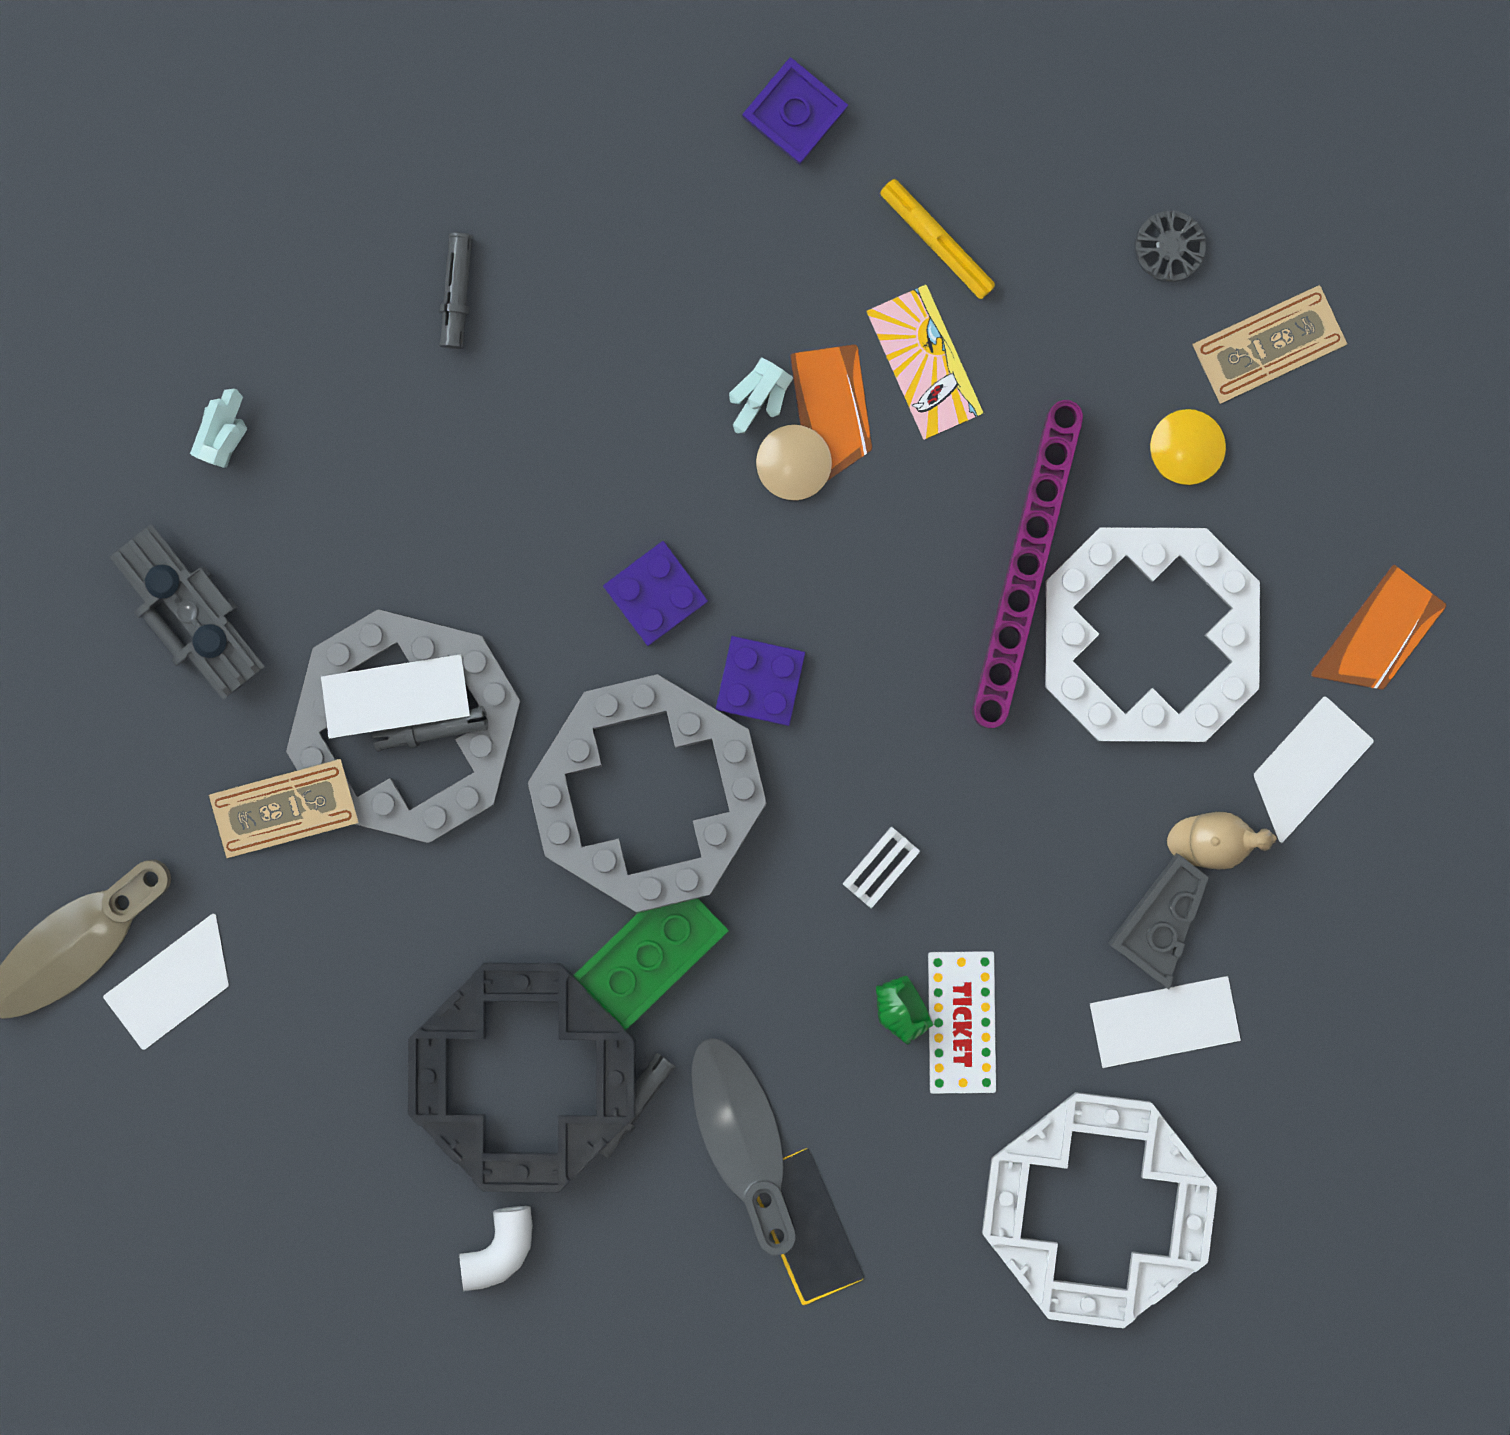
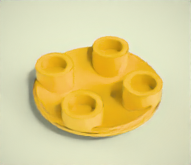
(1187, 447)

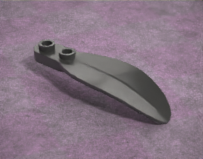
(741, 1137)

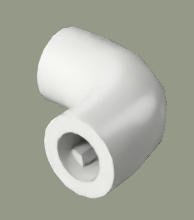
(504, 1254)

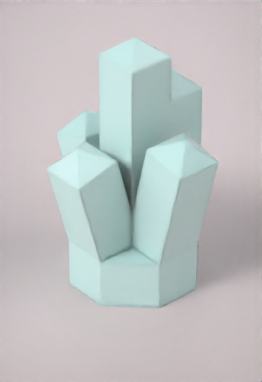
(762, 382)
(220, 430)

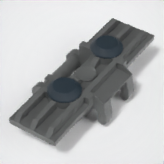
(197, 604)

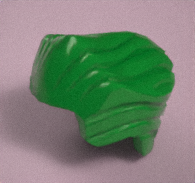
(902, 1009)

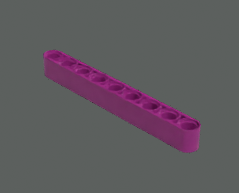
(1036, 547)

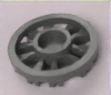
(1170, 246)

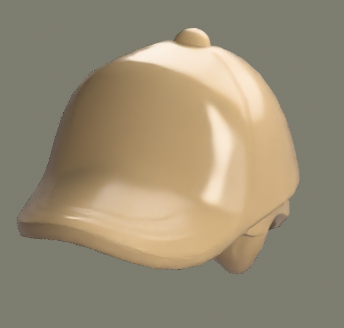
(1216, 840)

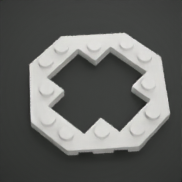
(1234, 634)
(1149, 1274)

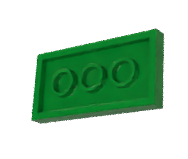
(649, 957)

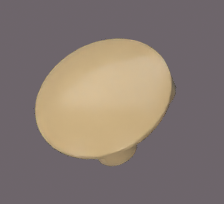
(794, 462)

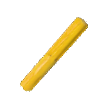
(937, 238)

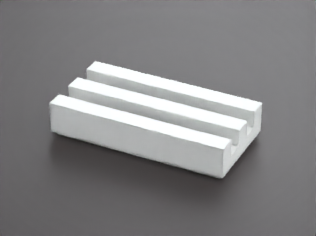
(902, 843)

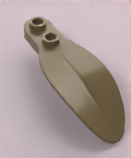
(75, 942)

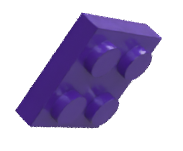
(795, 110)
(655, 593)
(760, 680)

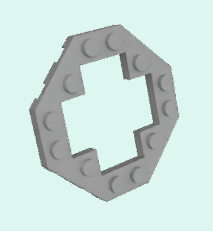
(486, 750)
(577, 751)

